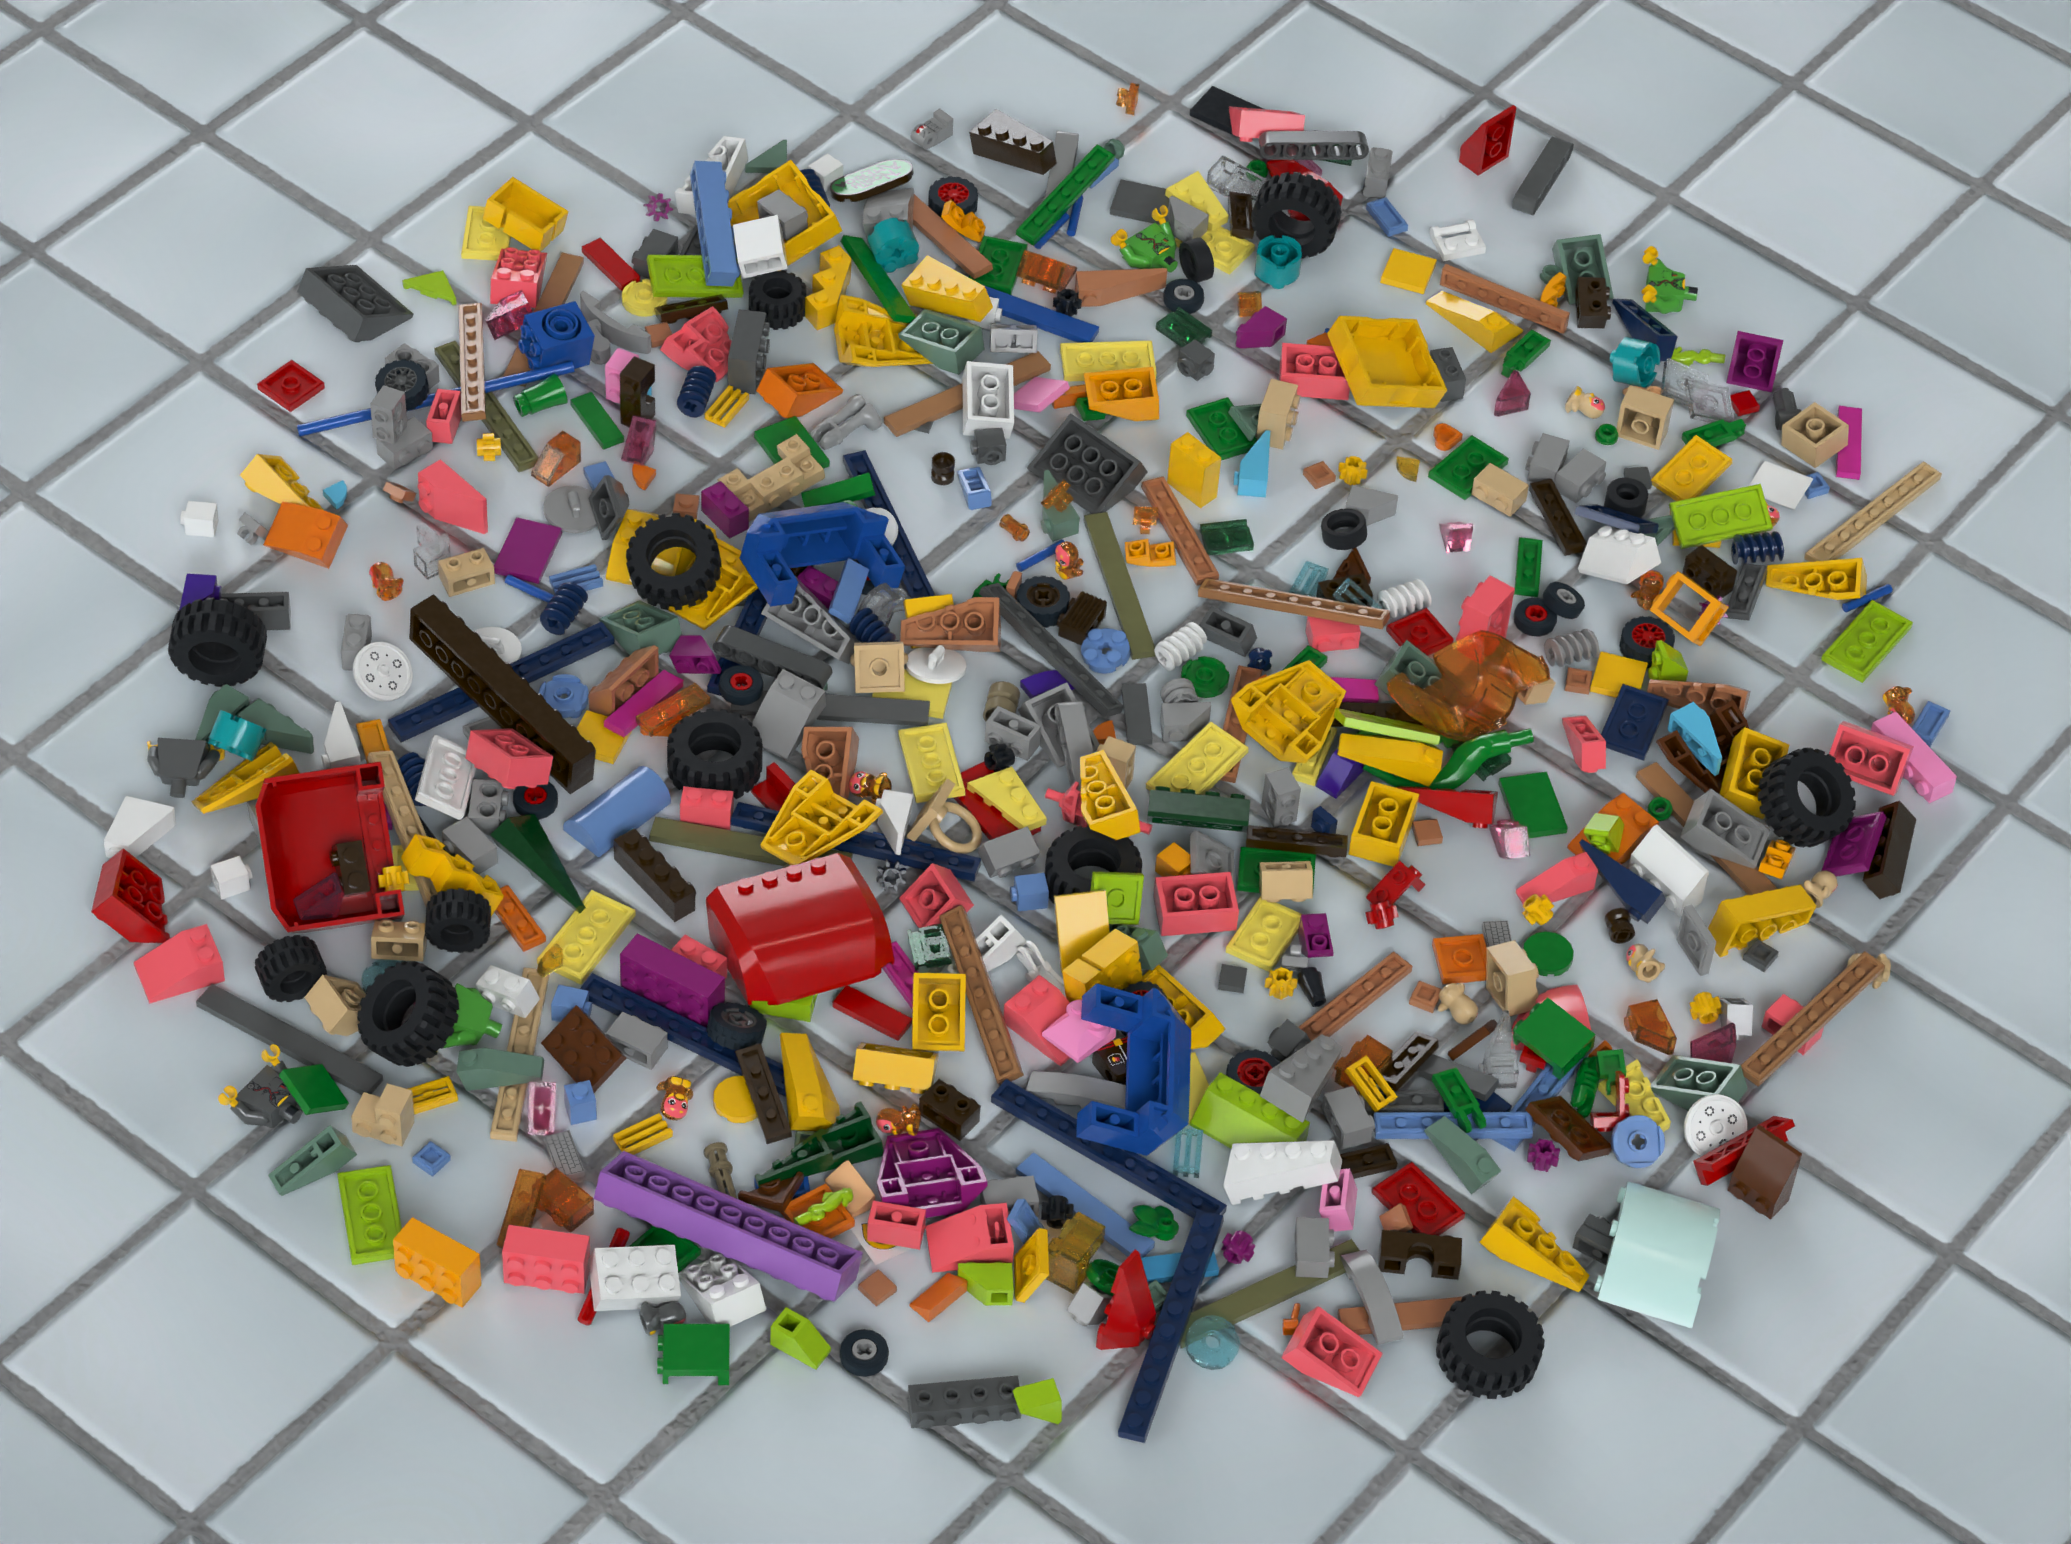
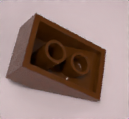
(1765, 1172)

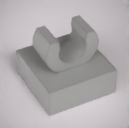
(253, 528)
(1294, 961)

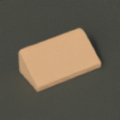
(847, 1177)

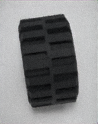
(780, 297)
(458, 920)
(289, 968)

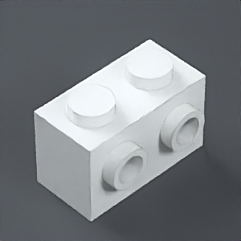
(508, 991)

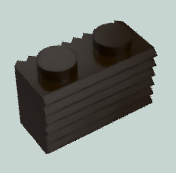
(1082, 616)

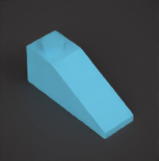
(1253, 470)
(1698, 734)

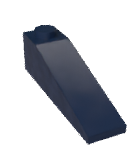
(1646, 327)
(1634, 892)

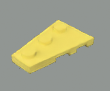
(1199, 195)

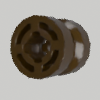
(943, 468)
(1619, 925)

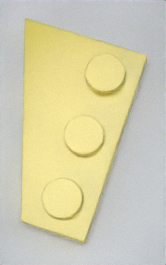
(1009, 796)
(1640, 1096)

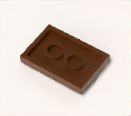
(583, 1049)
(1568, 1128)

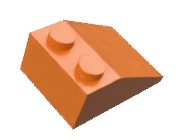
(797, 389)
(306, 533)
(1636, 826)

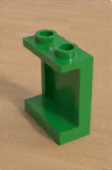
(1554, 1036)
(694, 1351)

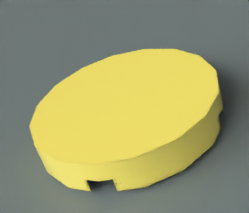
(639, 299)

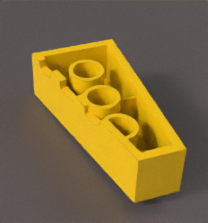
(946, 291)
(1759, 917)

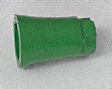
(541, 396)

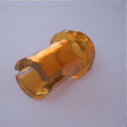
(1019, 531)

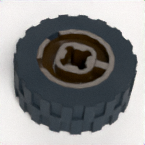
(1044, 599)

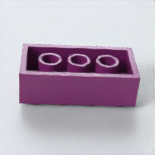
(670, 979)

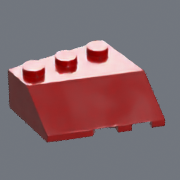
(131, 900)

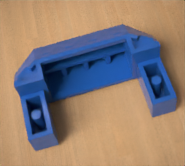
(816, 537)
(1154, 1071)

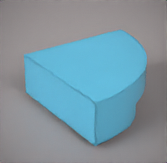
(336, 494)

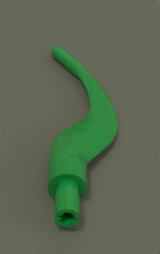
(1465, 759)

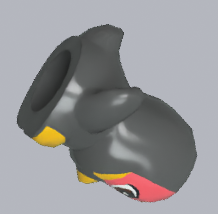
(655, 1318)

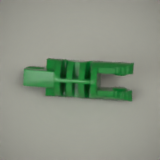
(1585, 1086)

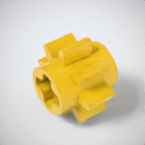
(489, 447)
(1352, 470)
(393, 878)
(1538, 909)
(1281, 983)
(1705, 1008)

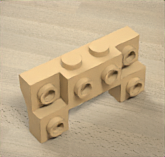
(778, 482)

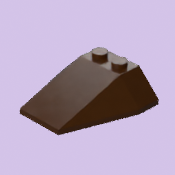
(1726, 723)

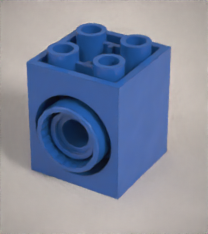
(556, 337)

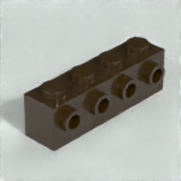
(1892, 851)
(654, 874)

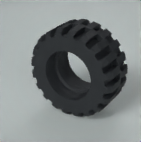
(1301, 195)
(666, 534)
(217, 642)
(715, 732)
(1828, 786)
(1086, 848)
(425, 1028)
(1485, 1374)

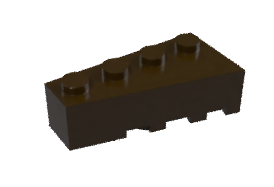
(1012, 143)

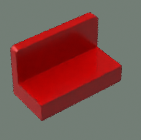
(774, 789)

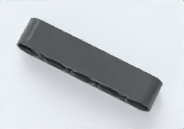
(1322, 151)
(1542, 175)
(769, 656)

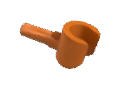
(1290, 1325)

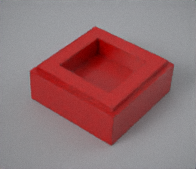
(1744, 403)

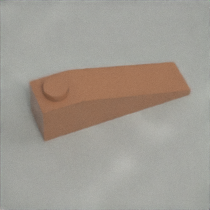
(1110, 286)

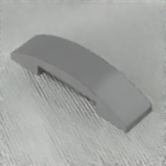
(630, 339)
(1374, 1295)

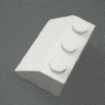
(1619, 555)
(1669, 869)

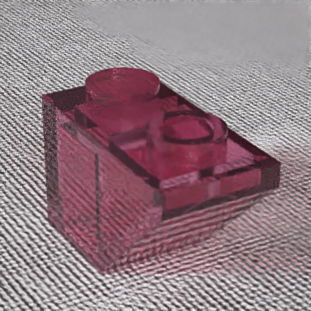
(508, 315)
(1510, 839)

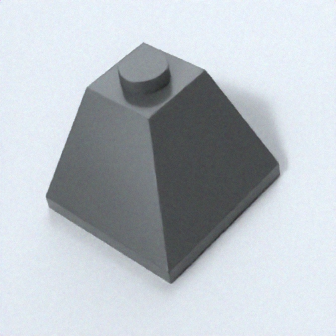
(608, 505)

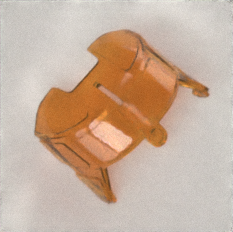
(1477, 682)

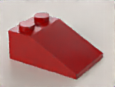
(1489, 142)

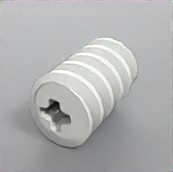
(1404, 597)
(1180, 646)

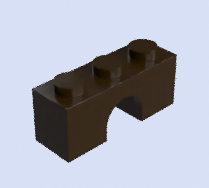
(634, 386)
(1440, 1252)

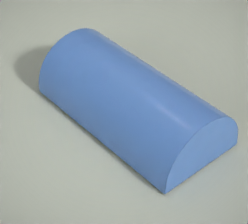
(618, 810)

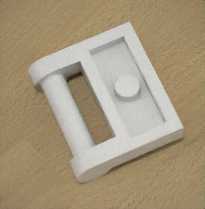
(1457, 246)

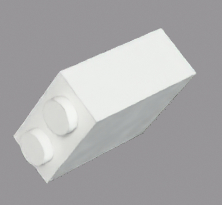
(760, 246)

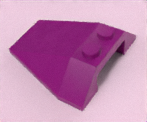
(929, 1173)

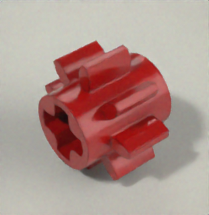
(1382, 914)

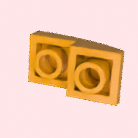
(967, 225)
(1554, 290)
(1155, 555)
(1777, 858)

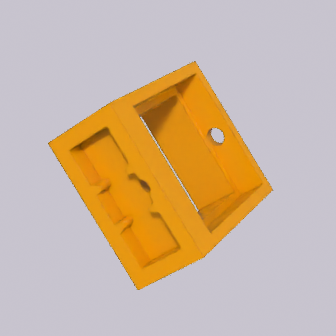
(1707, 620)

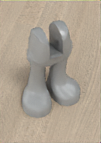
(831, 434)

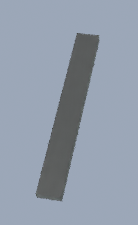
(1053, 652)
(861, 710)
(288, 1039)

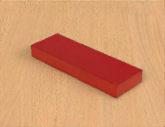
(610, 263)
(872, 1012)

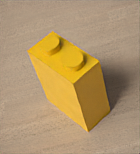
(1194, 470)

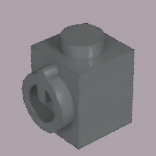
(1195, 360)
(989, 446)
(1287, 1040)

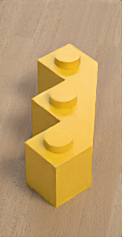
(827, 287)
(428, 859)

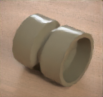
(1002, 695)

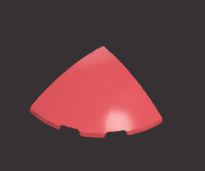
(701, 343)
(1566, 997)

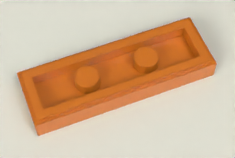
(519, 921)

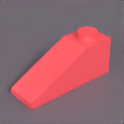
(1585, 743)
(1562, 880)

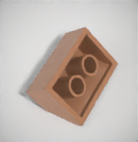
(624, 681)

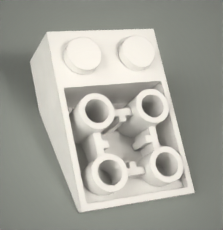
(723, 1290)

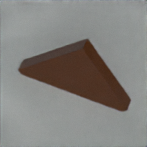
(1352, 566)
(1472, 1040)
(773, 1194)

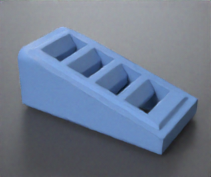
(975, 490)

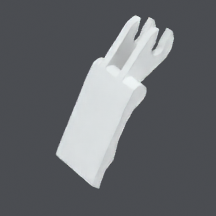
(1032, 955)

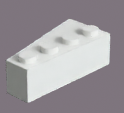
(732, 155)
(1280, 1167)

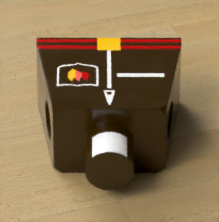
(1112, 1060)

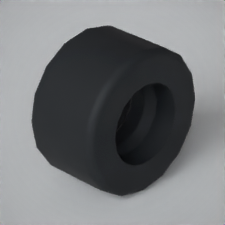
(1627, 496)

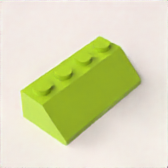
(1239, 1115)

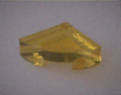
(1408, 467)
(550, 961)

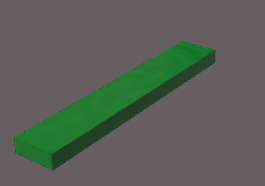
(1065, 195)
(878, 279)

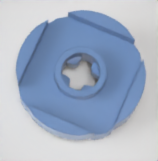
(1105, 638)
(576, 692)
(1649, 1151)

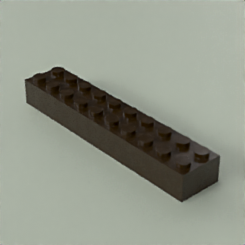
(500, 690)

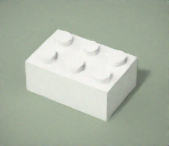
(988, 397)
(633, 1275)

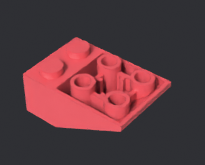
(516, 272)
(971, 1236)

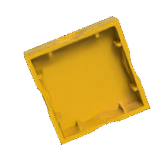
(789, 179)
(1386, 362)

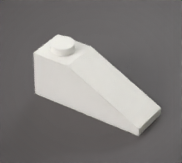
(339, 742)
(895, 817)
(996, 944)

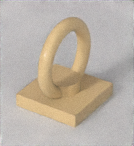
(879, 667)
(934, 812)

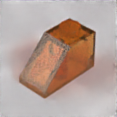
(557, 458)
(1650, 1026)

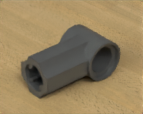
(1784, 406)

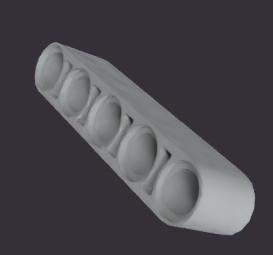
(1065, 152)
(1073, 736)

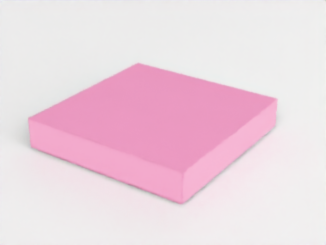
(1039, 394)

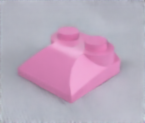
(1076, 1036)

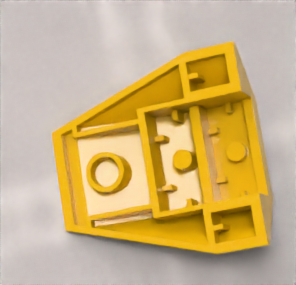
(870, 336)
(617, 566)
(730, 589)
(1289, 711)
(246, 780)
(815, 821)

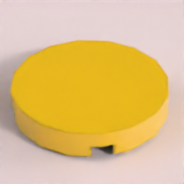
(733, 1100)

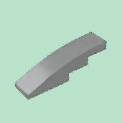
(1076, 1089)

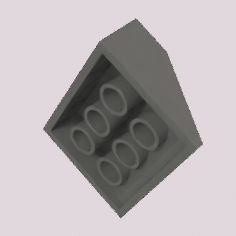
(352, 301)
(1091, 464)

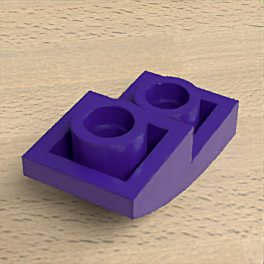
(1042, 682)

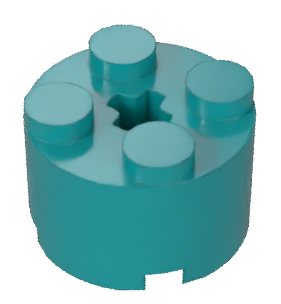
(893, 244)
(1278, 261)
(1635, 362)
(236, 735)

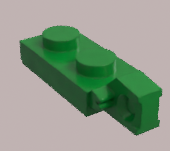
(1524, 352)
(1717, 432)

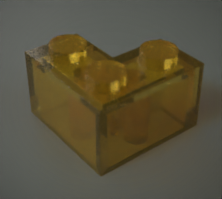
(1073, 1250)

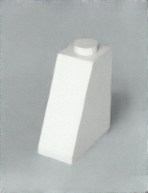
(138, 826)

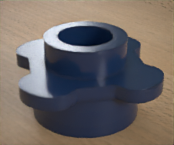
(1257, 654)

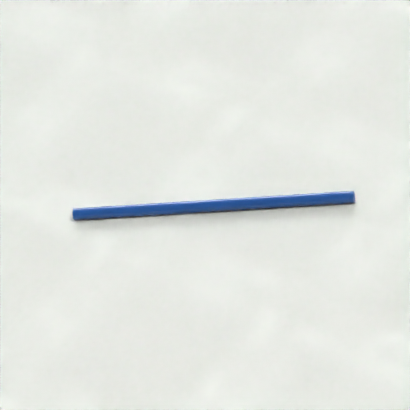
(490, 385)

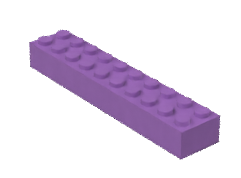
(728, 1226)

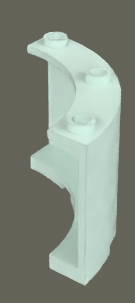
(1658, 1254)

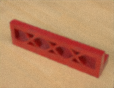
(1725, 1157)

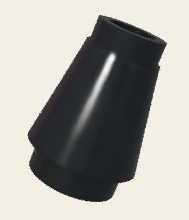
(1312, 985)

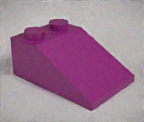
(1754, 361)

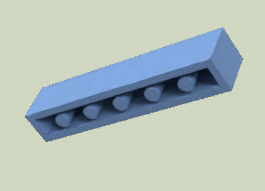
(714, 223)

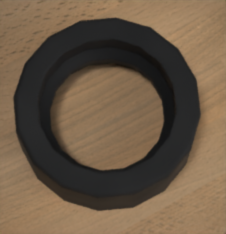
(1196, 260)
(1344, 518)

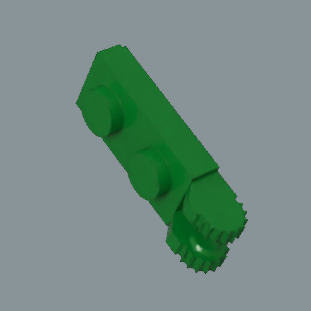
(1459, 1098)

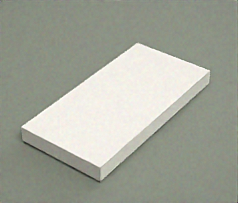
(446, 778)

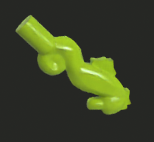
(1703, 357)
(829, 1203)

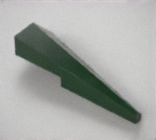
(529, 845)
(847, 1139)

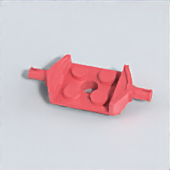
(1071, 807)

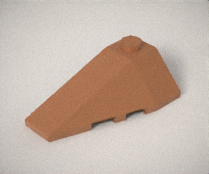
(962, 627)
(1705, 695)
(831, 754)

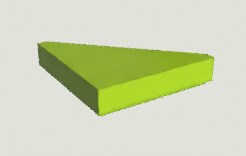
(432, 285)

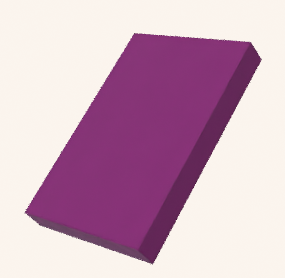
(527, 550)
(1855, 847)

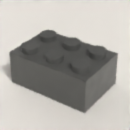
(747, 351)

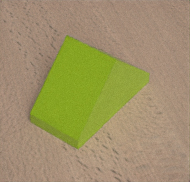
(1040, 1400)

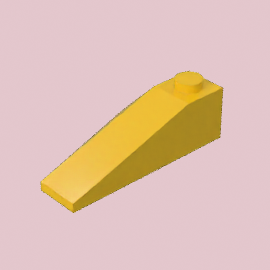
(1479, 323)
(276, 481)
(1825, 579)
(1394, 755)
(1104, 798)
(1201, 1021)
(808, 1092)
(1524, 1243)

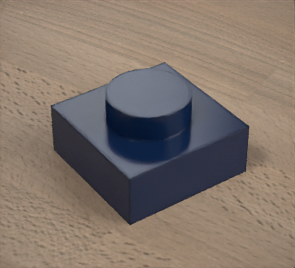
(1323, 821)

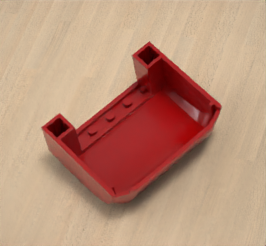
(300, 824)
(799, 930)

